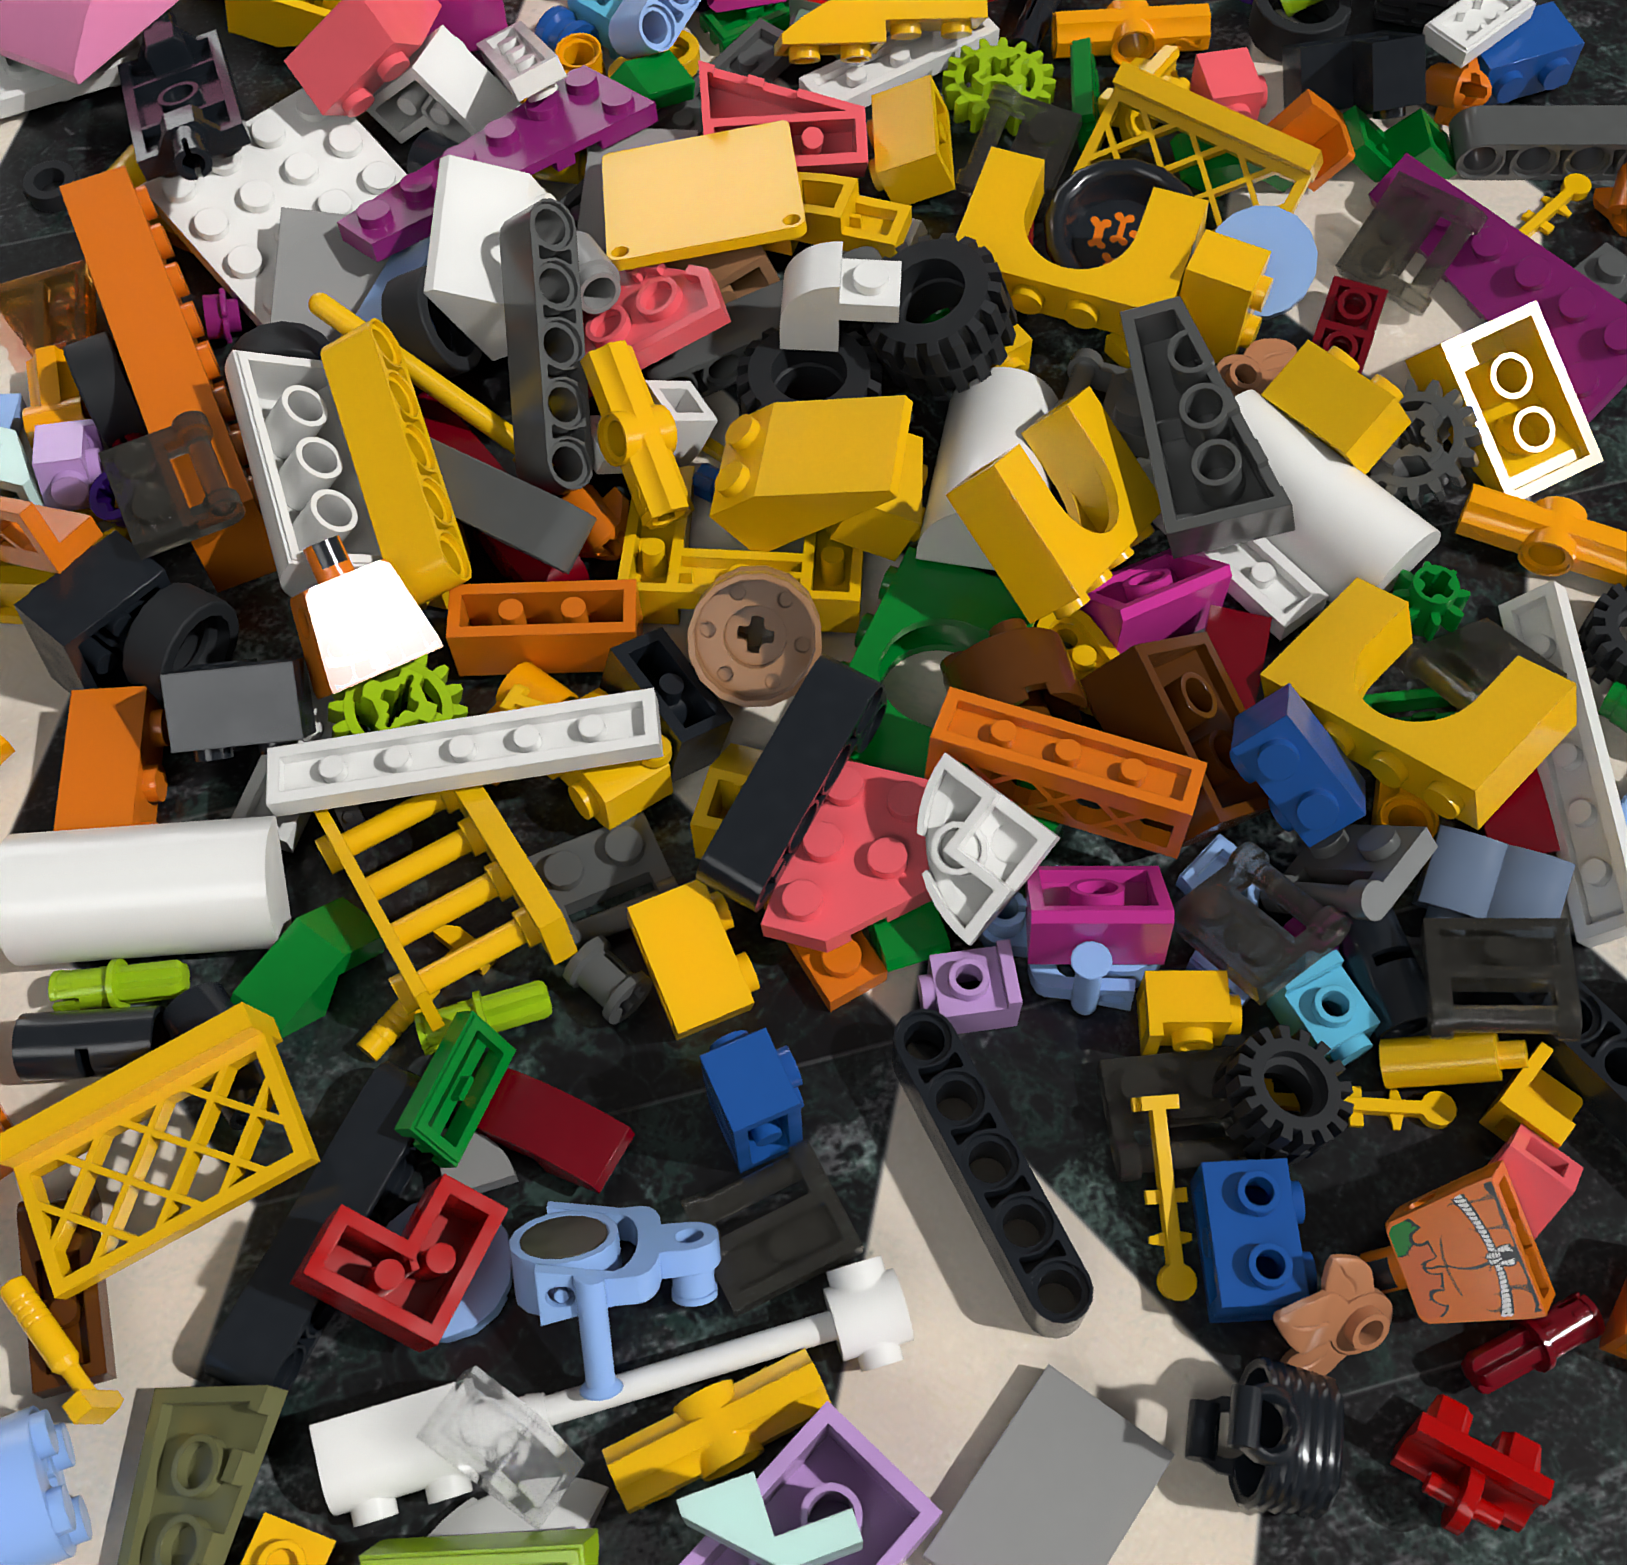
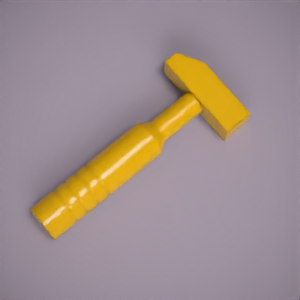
(395, 1019)
(59, 1354)

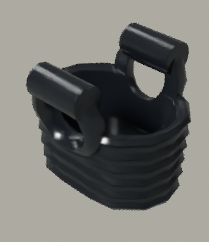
(1288, 1434)

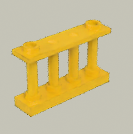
(506, 876)

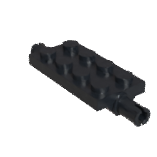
(181, 102)

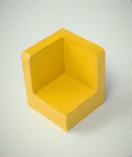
(1535, 1101)

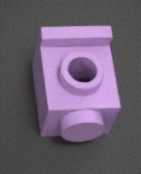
(67, 462)
(990, 1005)

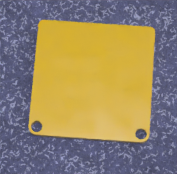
(701, 196)

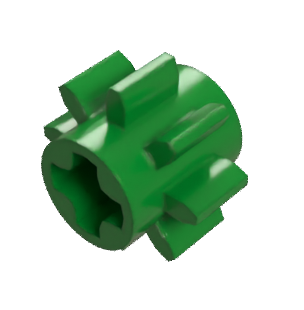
(1432, 598)

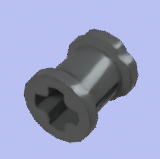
(607, 980)

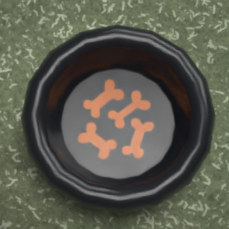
(1101, 209)

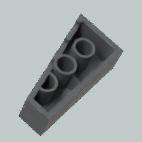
(1202, 453)

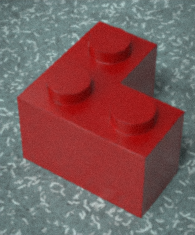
(407, 1280)

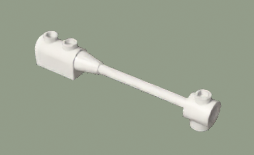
(375, 1453)

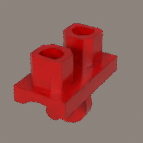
(1469, 1477)

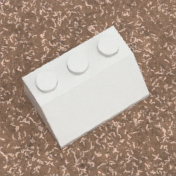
(465, 246)

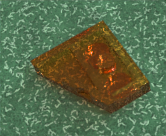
(51, 306)

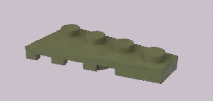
(197, 1472)

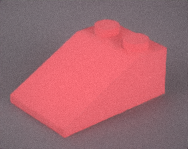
(359, 51)

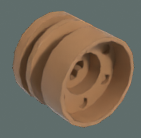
(722, 653)

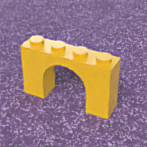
(1086, 298)
(1031, 542)
(1454, 763)

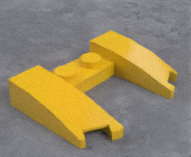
(676, 576)

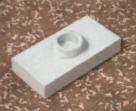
(1474, 27)

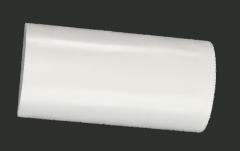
(977, 430)
(298, 462)
(1340, 515)
(142, 891)

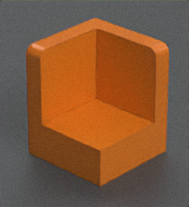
(1319, 125)

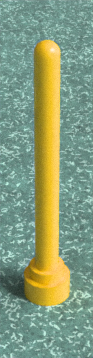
(423, 376)

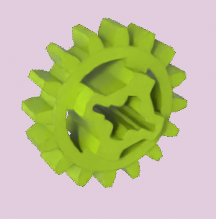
(989, 67)
(385, 694)

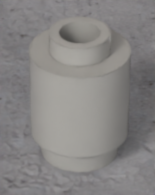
(598, 276)

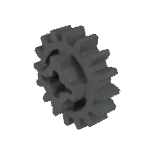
(1430, 419)

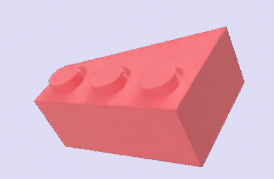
(825, 131)

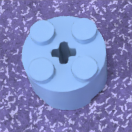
(36, 1511)

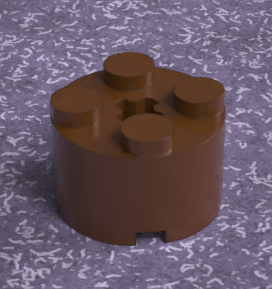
(1020, 669)

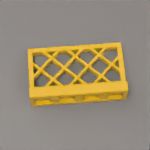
(1209, 123)
(132, 1095)

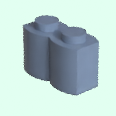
(1490, 879)

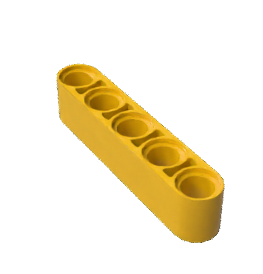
(395, 461)

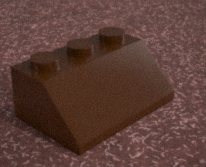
(1182, 702)

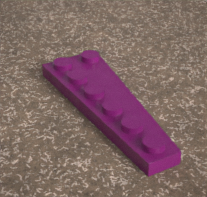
(527, 139)
(1509, 270)

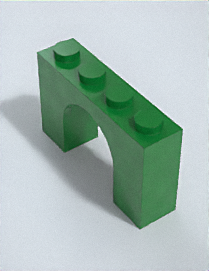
(922, 611)

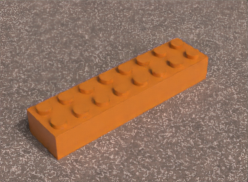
(162, 354)

